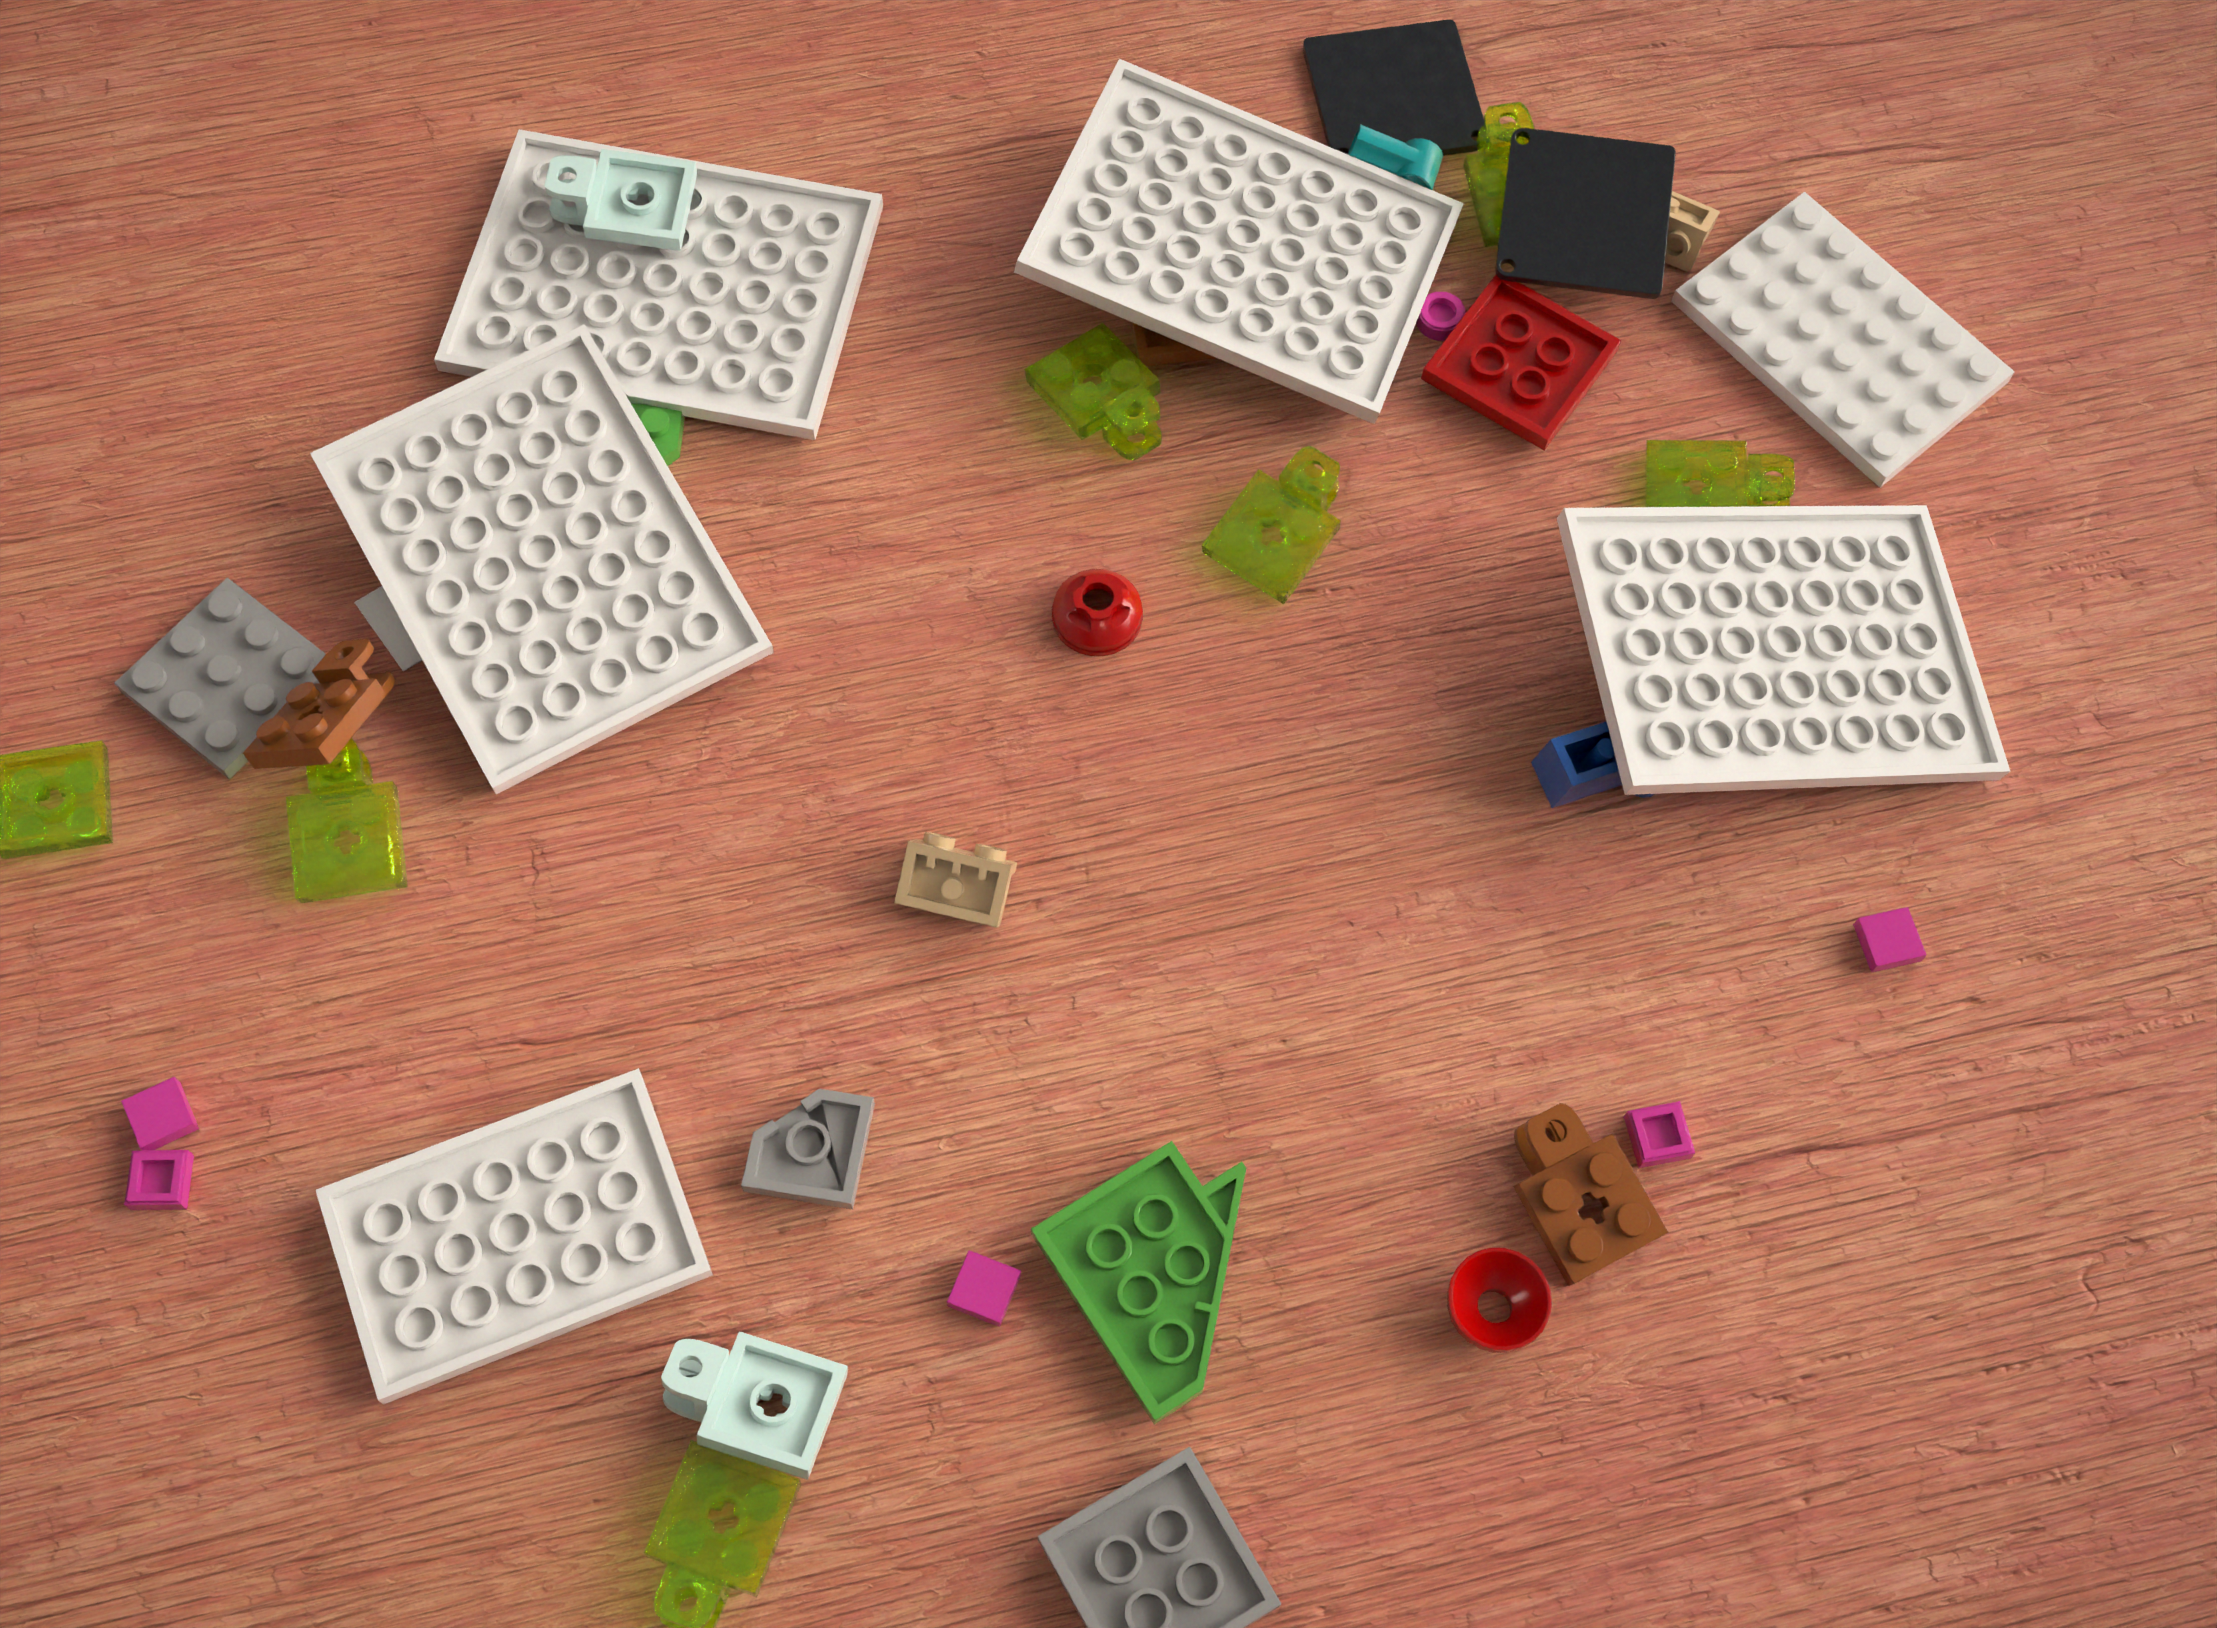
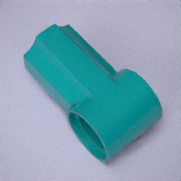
(1414, 160)

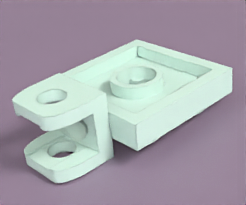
(605, 192)
(724, 1395)

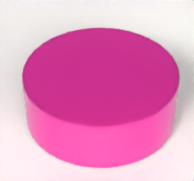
(1440, 315)

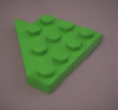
(1150, 1270)

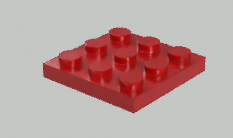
(1521, 360)

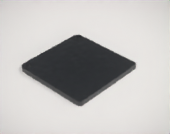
(1396, 82)
(1586, 213)

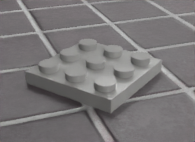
(221, 675)
(1159, 1556)

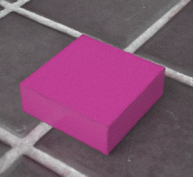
(1889, 939)
(160, 1114)
(1659, 1134)
(159, 1180)
(984, 1288)

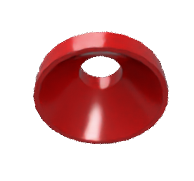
(1092, 630)
(1514, 1278)

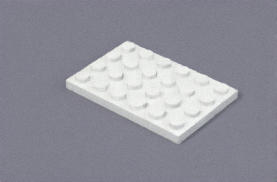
(1842, 338)
(511, 1235)

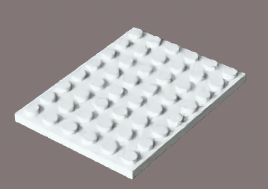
(1242, 240)
(724, 330)
(541, 557)
(1778, 648)

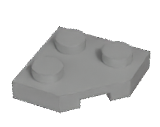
(812, 1150)

